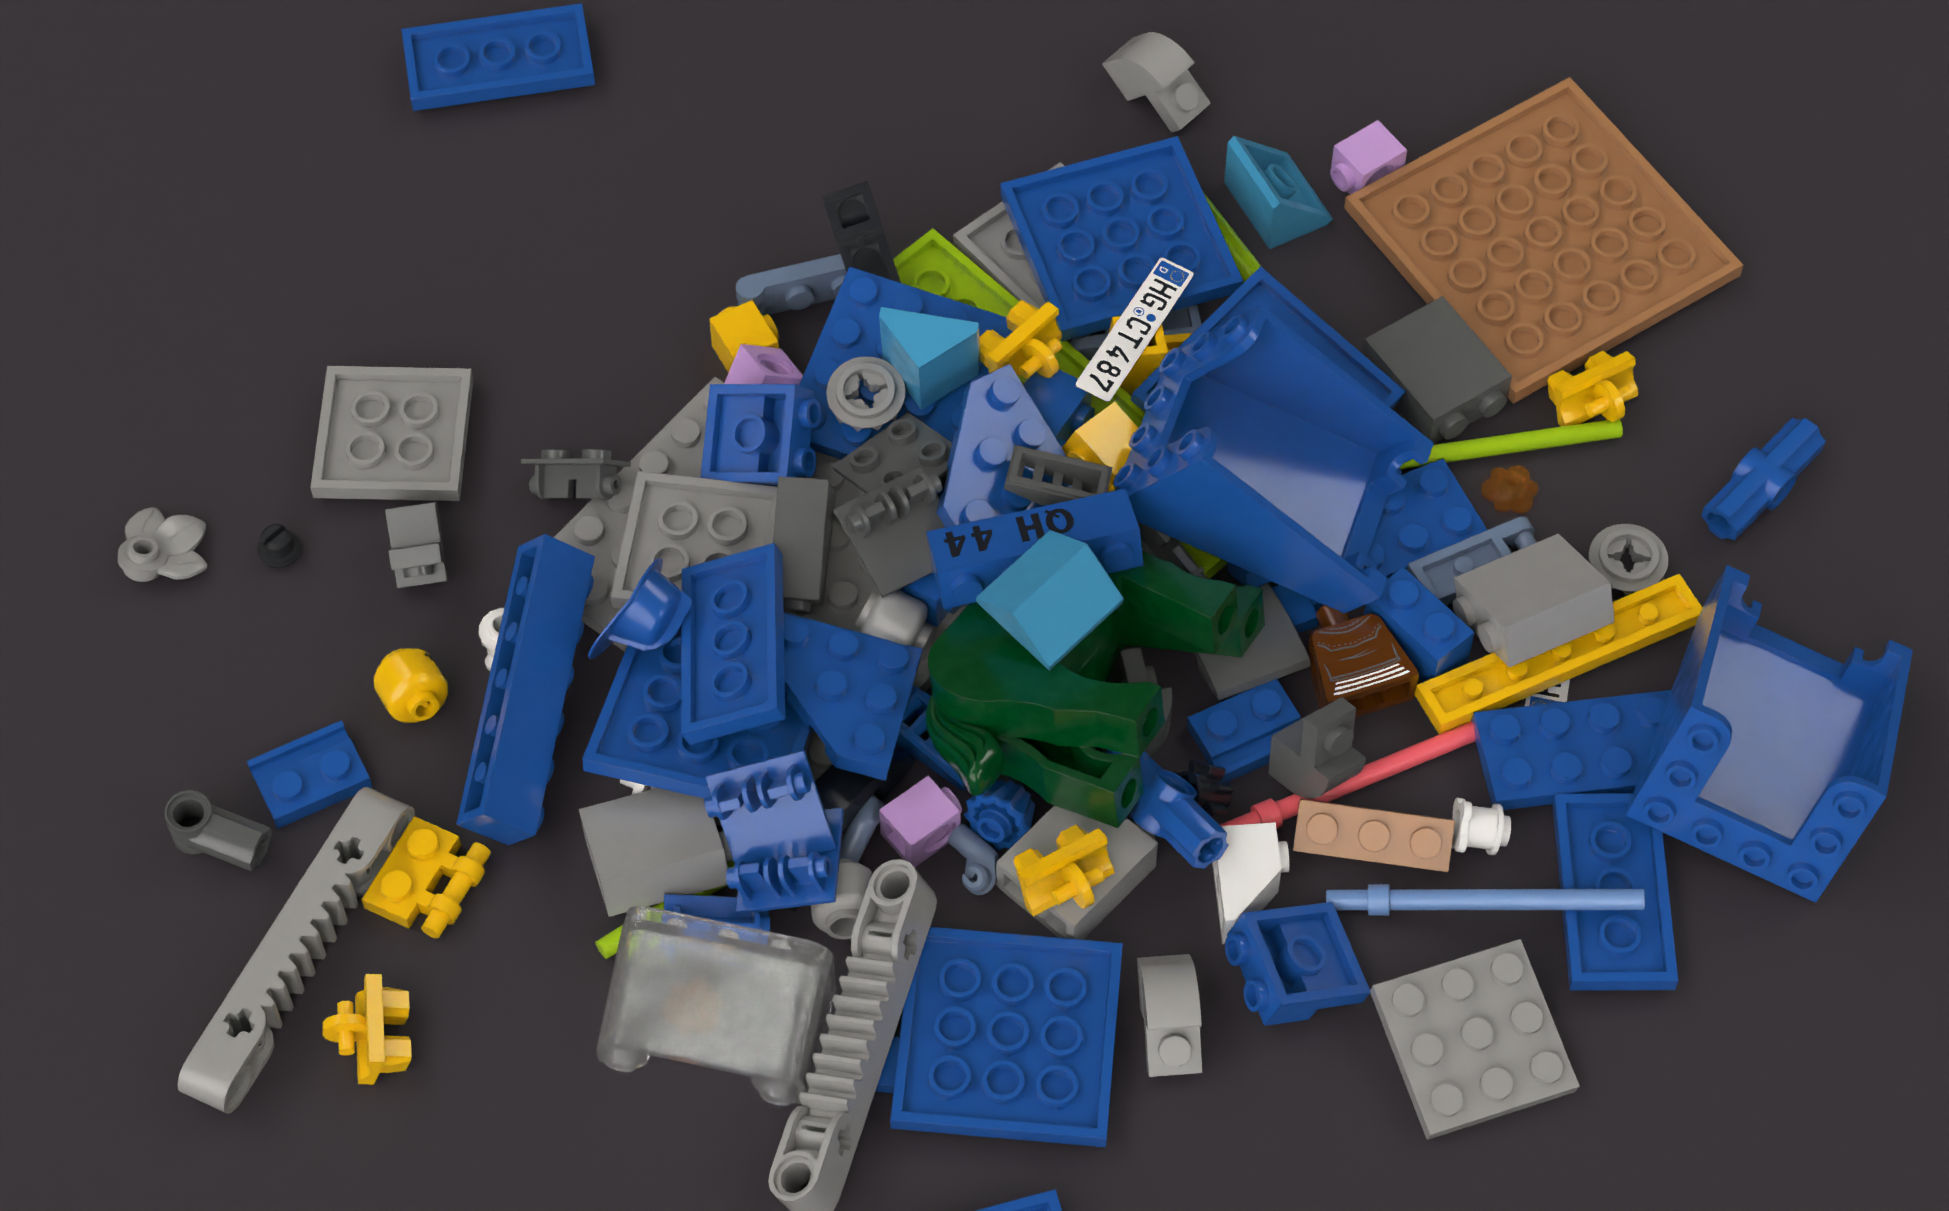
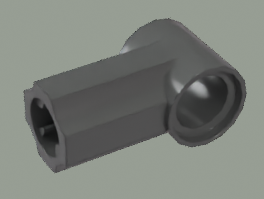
(218, 833)

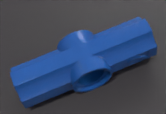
(1763, 478)
(1173, 814)

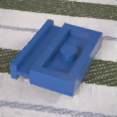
(1240, 729)
(309, 774)

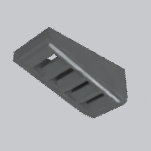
(1080, 474)

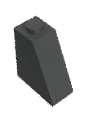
(804, 538)

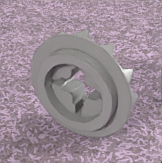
(877, 376)
(1645, 550)

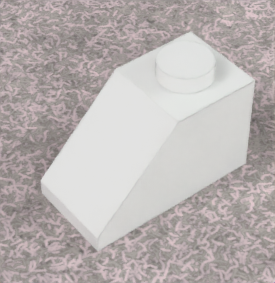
(1248, 871)

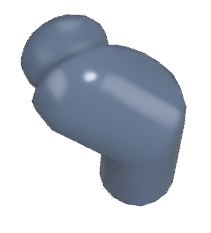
(860, 830)
(980, 860)

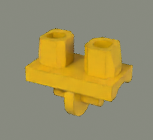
(1029, 346)
(1596, 391)
(1065, 873)
(373, 1009)

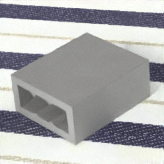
(1533, 600)
(653, 848)
(1130, 852)

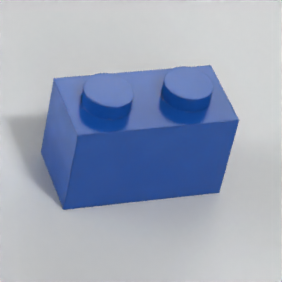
(1422, 626)

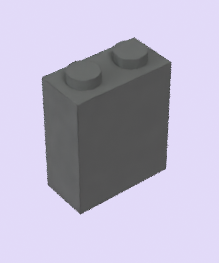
(1442, 368)

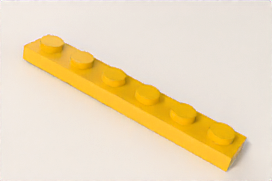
(1492, 685)

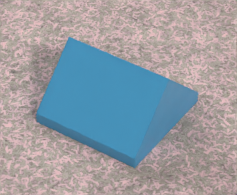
(1272, 192)
(929, 352)
(1052, 597)

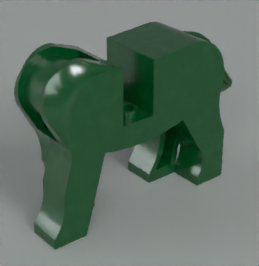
(1013, 717)

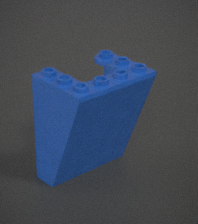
(1270, 459)
(1771, 746)

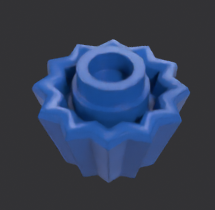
(1001, 814)

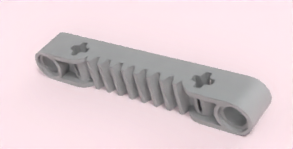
(228, 1051)
(829, 1123)

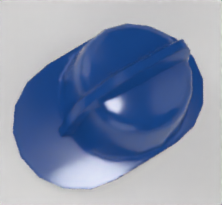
(649, 616)

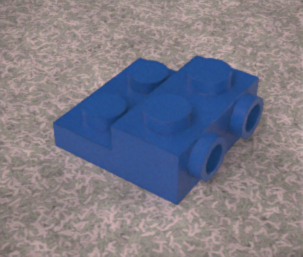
(759, 433)
(1295, 962)

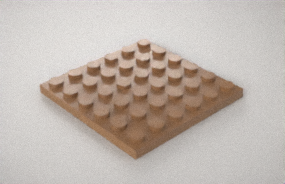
(1544, 235)

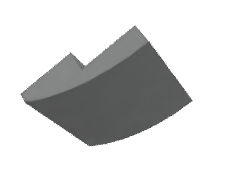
(1271, 655)

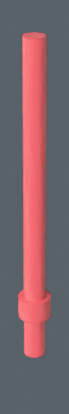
(1278, 811)

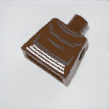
(1359, 663)

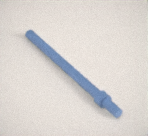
(1381, 899)

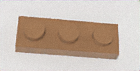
(1374, 835)

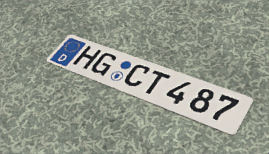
(1134, 329)

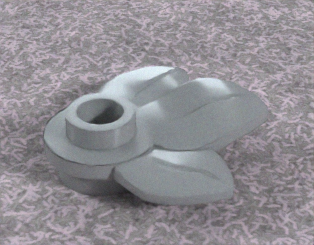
(161, 546)

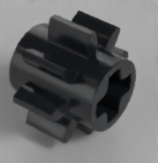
(1212, 789)

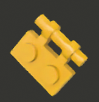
(413, 871)

